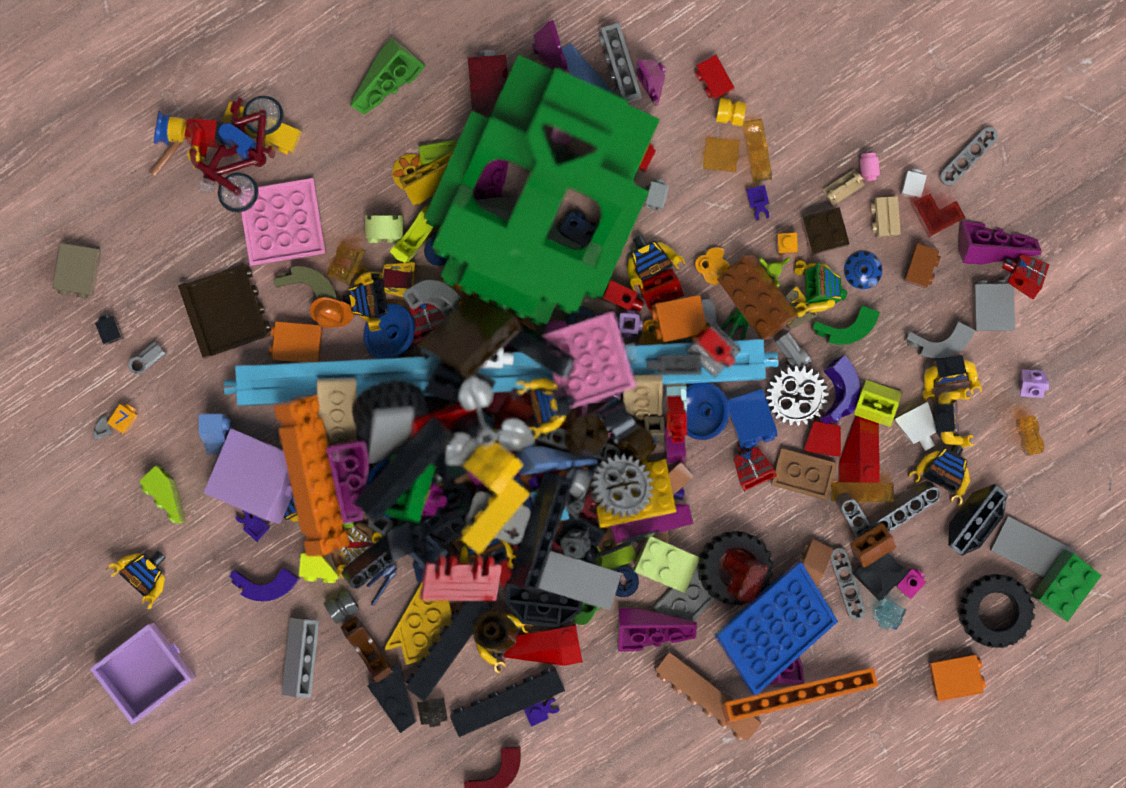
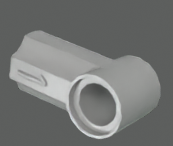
(792, 351)
(147, 357)

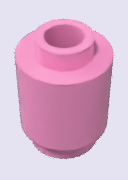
(869, 166)

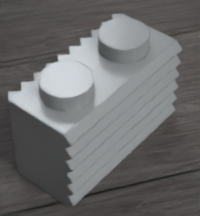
(657, 195)

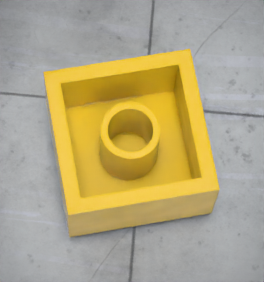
(493, 466)

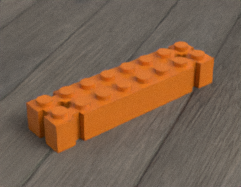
(311, 475)

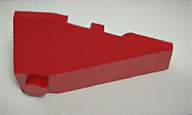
(861, 453)
(548, 646)

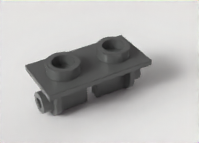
(576, 506)

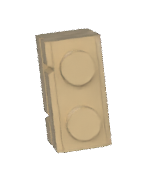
(886, 217)

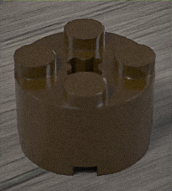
(595, 431)
(637, 445)
(497, 623)

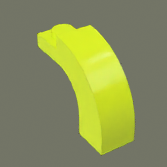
(414, 238)

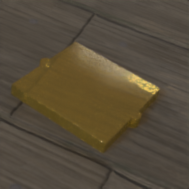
(721, 155)

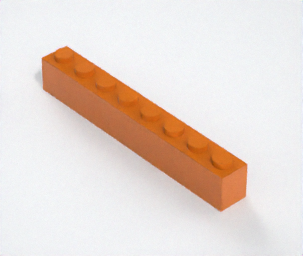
(799, 695)

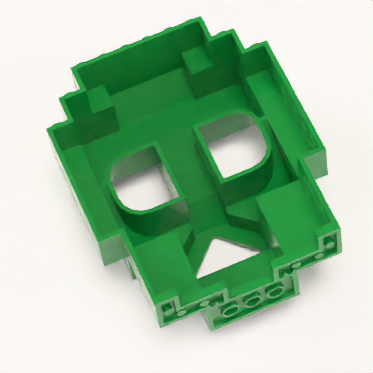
(513, 257)

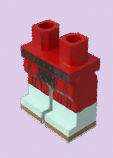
(676, 411)

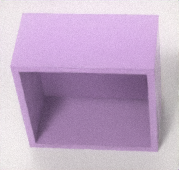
(251, 477)
(143, 673)

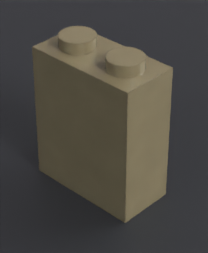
(76, 270)

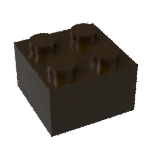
(825, 231)

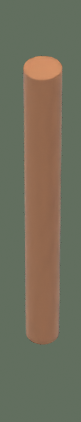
(168, 154)

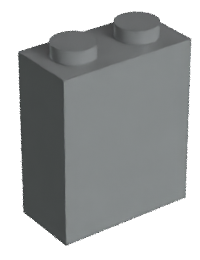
(993, 306)

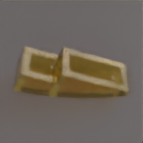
(757, 150)
(864, 491)

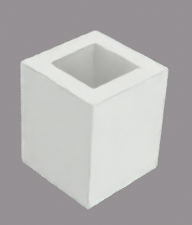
(913, 184)

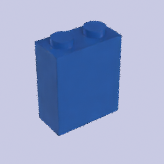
(752, 419)

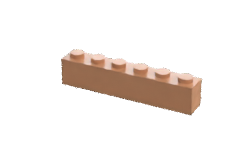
(702, 693)

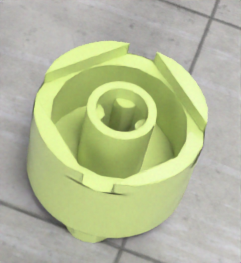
(383, 227)

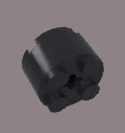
(616, 420)

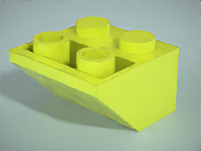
(878, 403)
(317, 567)

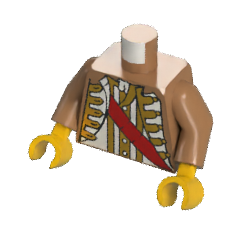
(360, 539)

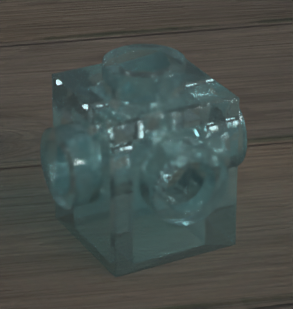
(889, 614)

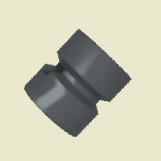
(341, 606)

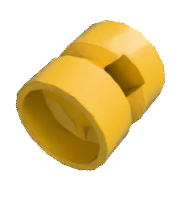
(731, 112)

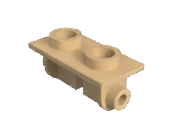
(843, 187)

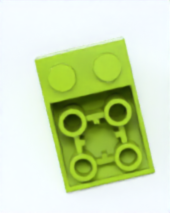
(164, 490)

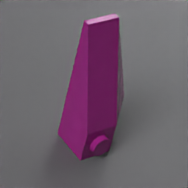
(987, 245)
(350, 471)

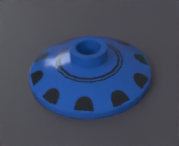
(853, 270)

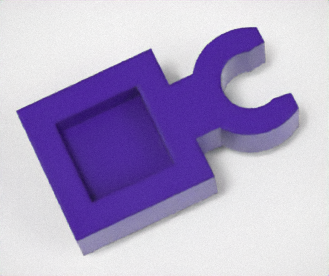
(757, 199)
(254, 526)
(538, 713)

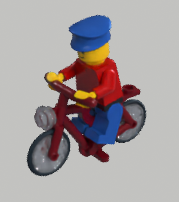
(238, 190)

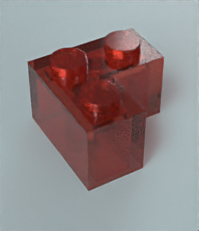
(932, 218)
(514, 407)
(747, 575)

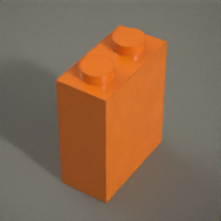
(678, 318)
(296, 342)
(957, 677)

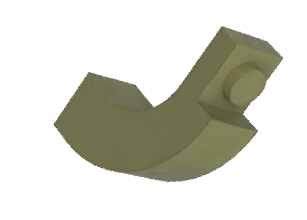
(310, 277)

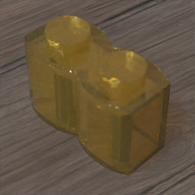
(1030, 439)

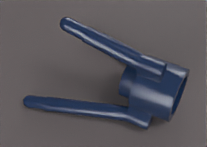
(389, 571)

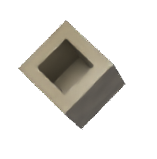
(655, 427)

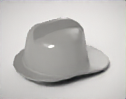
(581, 480)

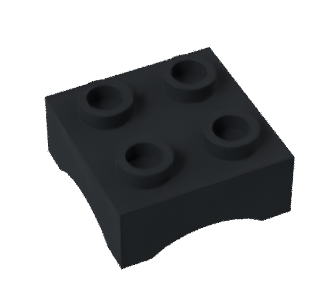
(881, 575)

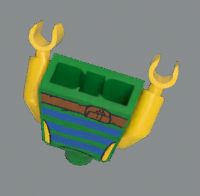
(822, 287)

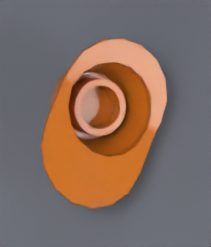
(331, 312)

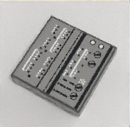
(711, 366)

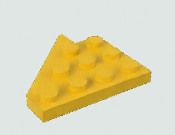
(660, 503)
(420, 627)

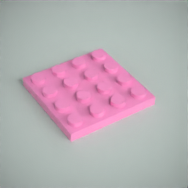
(284, 223)
(600, 359)

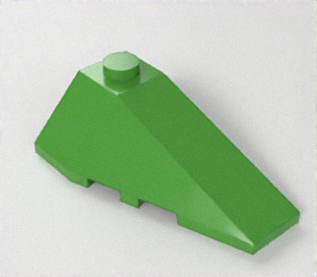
(389, 71)

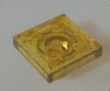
(347, 263)

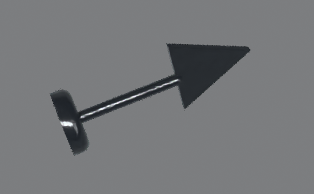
(594, 556)

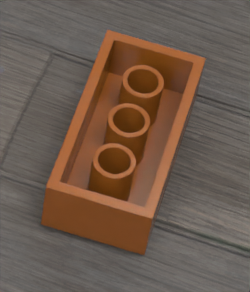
(757, 297)

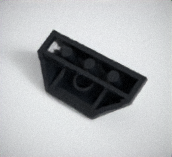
(469, 425)
(977, 519)
(541, 606)

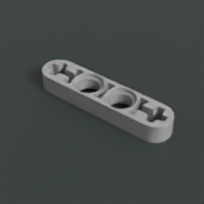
(968, 156)
(850, 583)

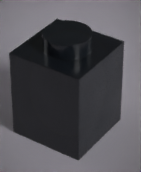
(109, 329)

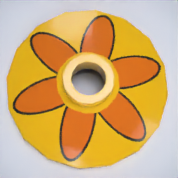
(403, 164)

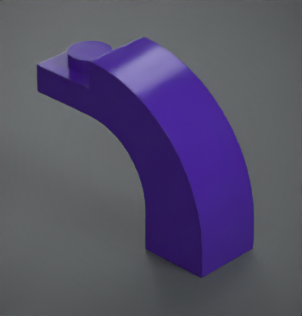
(847, 389)
(277, 588)

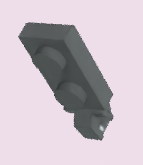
(676, 365)

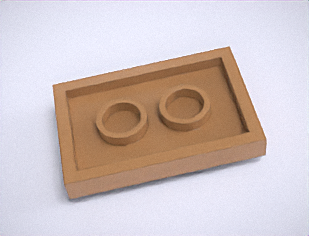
(804, 474)

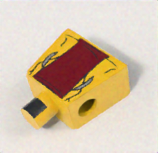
(397, 278)

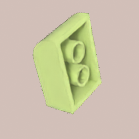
(666, 564)

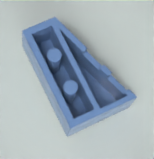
(214, 431)

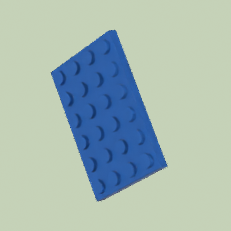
(776, 628)

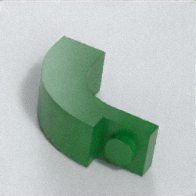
(859, 329)

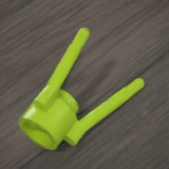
(774, 269)

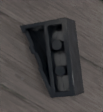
(447, 382)
(395, 698)

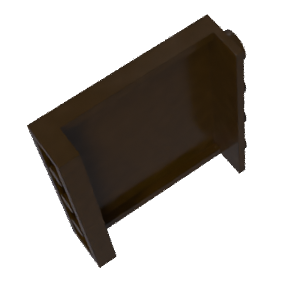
(225, 311)
(470, 336)

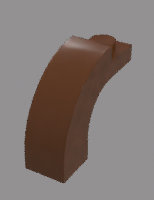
(367, 649)

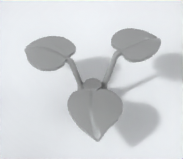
(513, 435)

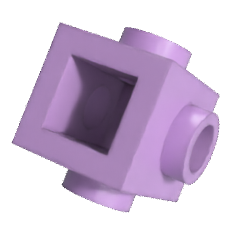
(636, 324)
(1033, 383)

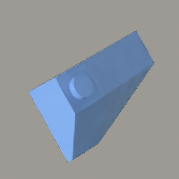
(582, 69)
(547, 460)

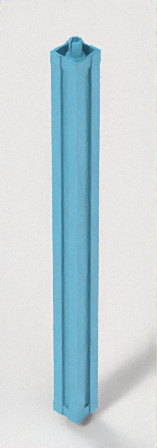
(281, 382)

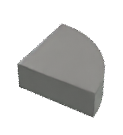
(102, 429)

